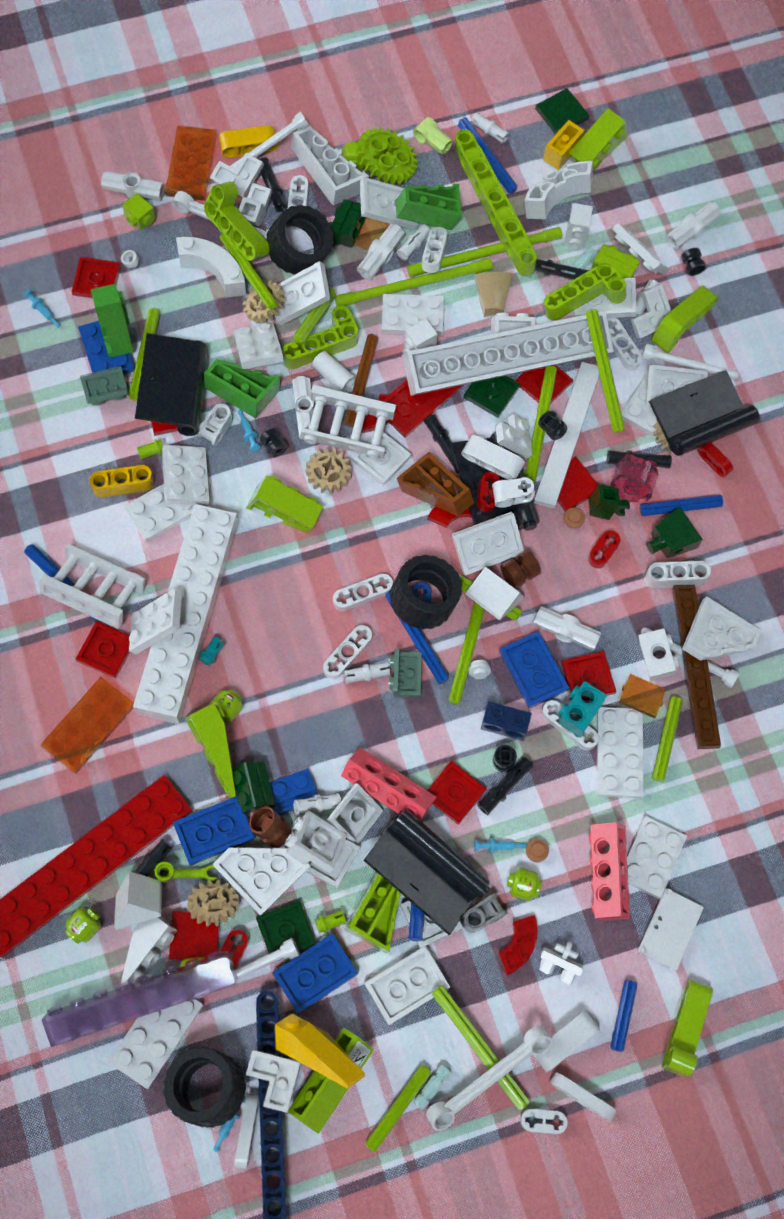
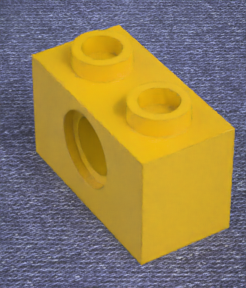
(561, 144)

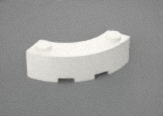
(557, 186)
(211, 257)

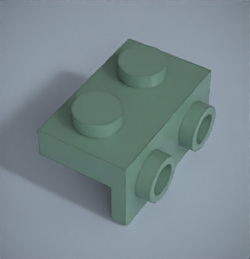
(104, 385)
(407, 674)

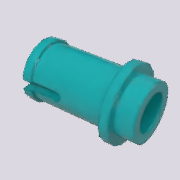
(209, 654)

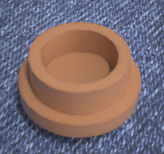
(574, 518)
(537, 850)

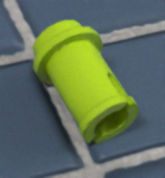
(150, 449)
(330, 921)

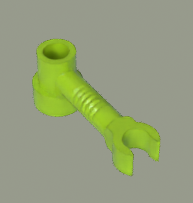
(180, 873)

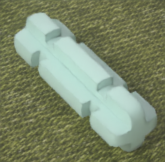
(584, 260)
(432, 1087)

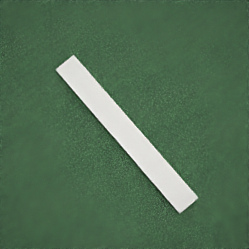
(564, 447)

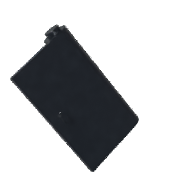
(176, 385)
(702, 418)
(470, 475)
(426, 870)

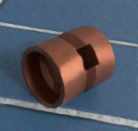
(522, 568)
(270, 826)

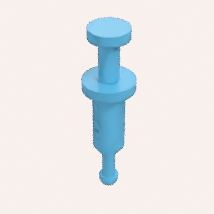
(38, 304)
(250, 435)
(497, 845)
(225, 1130)

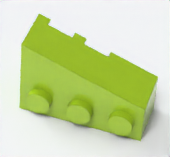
(600, 139)
(285, 503)
(375, 914)

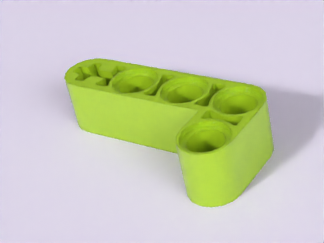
(236, 228)
(612, 285)
(683, 317)
(292, 351)
(681, 1049)

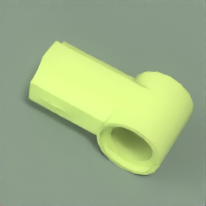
(429, 133)

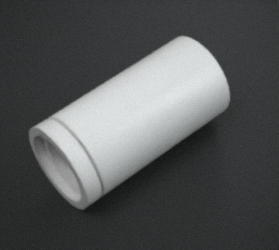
(333, 371)

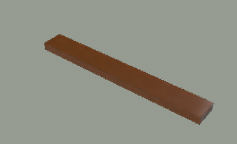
(696, 673)

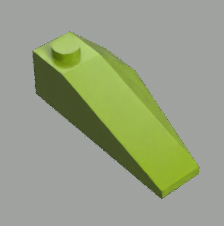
(210, 730)

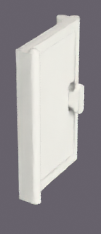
(669, 935)

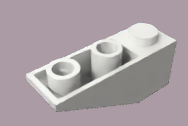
(146, 944)

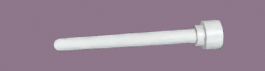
(298, 123)
(651, 353)
(727, 676)
(287, 950)

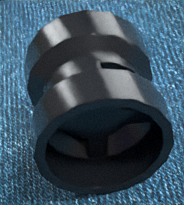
(693, 260)
(553, 425)
(273, 442)
(504, 762)

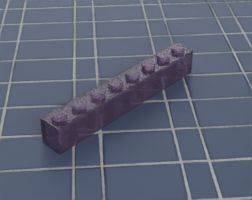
(140, 998)

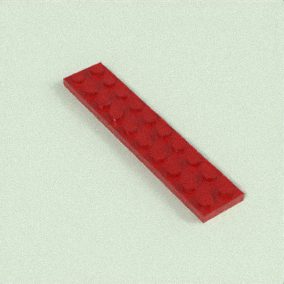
(88, 862)

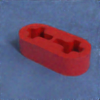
(716, 459)
(483, 491)
(607, 552)
(240, 949)

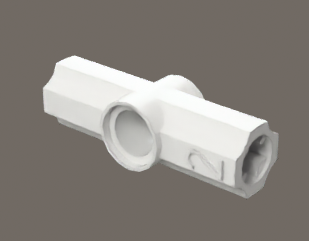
(124, 184)
(693, 225)
(380, 251)
(302, 398)
(567, 628)

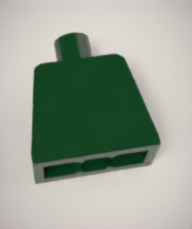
(674, 535)

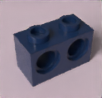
(506, 721)

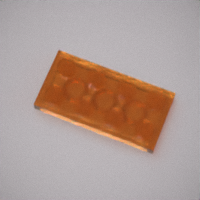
(191, 161)
(87, 725)

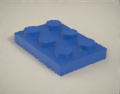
(97, 352)
(533, 669)
(213, 831)
(315, 973)

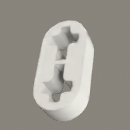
(543, 1128)

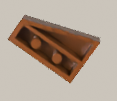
(436, 485)

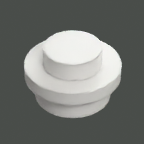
(479, 669)

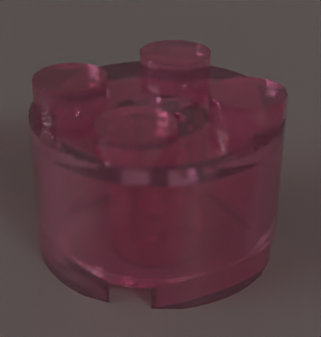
(635, 478)

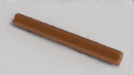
(362, 375)

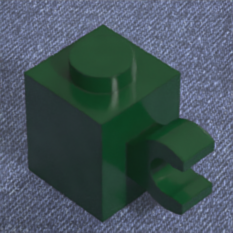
(606, 502)

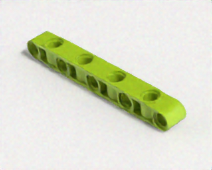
(495, 203)

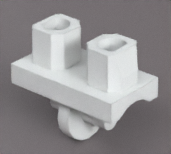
(571, 967)

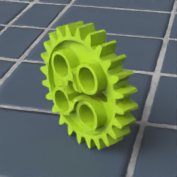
(386, 155)

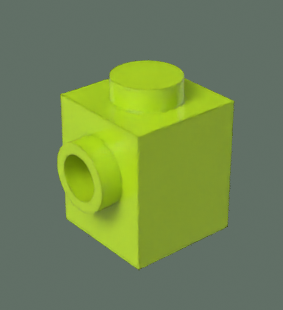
(138, 212)

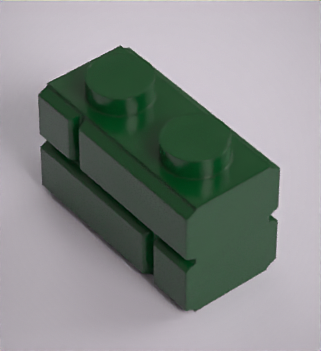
(347, 223)
(252, 786)

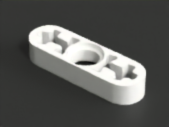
(293, 194)
(432, 243)
(622, 353)
(345, 592)
(332, 660)
(577, 740)
(583, 1097)
(246, 1132)

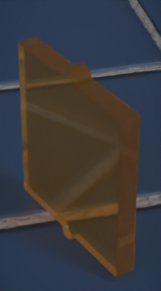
(370, 231)
(642, 696)

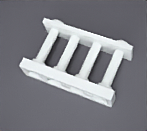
(342, 402)
(92, 604)

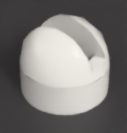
(126, 259)

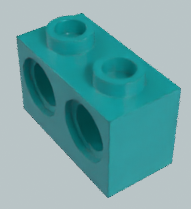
(584, 710)

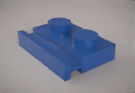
(291, 788)

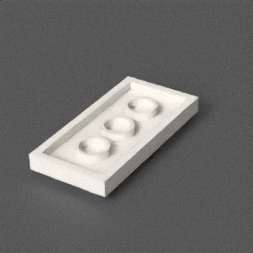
(620, 753)
(153, 1041)

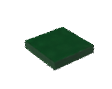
(561, 108)
(492, 394)
(286, 924)

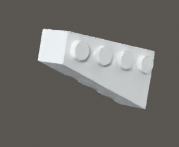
(330, 170)

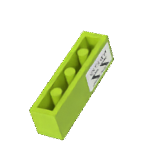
(321, 1094)

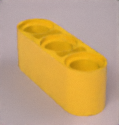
(241, 141)
(112, 476)

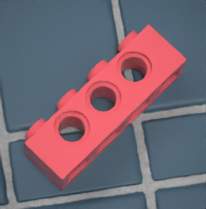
(387, 784)
(616, 858)

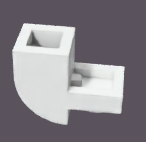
(255, 205)

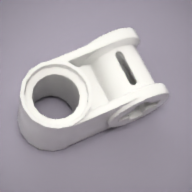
(214, 428)
(511, 493)

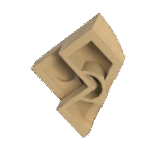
(493, 291)

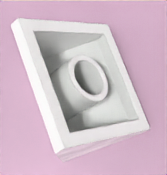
(494, 594)
(355, 814)
(137, 900)

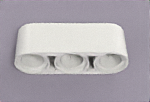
(493, 457)
(686, 569)
(568, 1040)

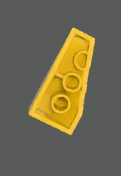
(316, 1050)

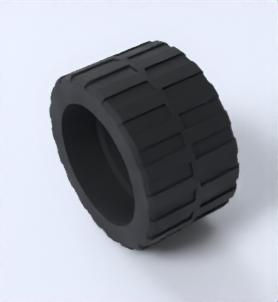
(313, 224)
(436, 572)
(177, 1084)

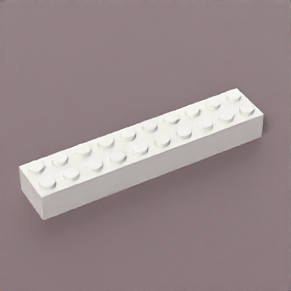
(501, 354)
(198, 576)

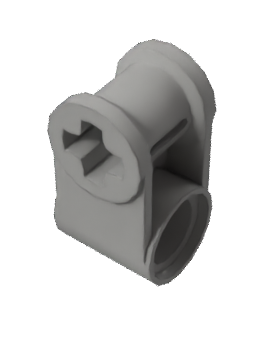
(487, 911)

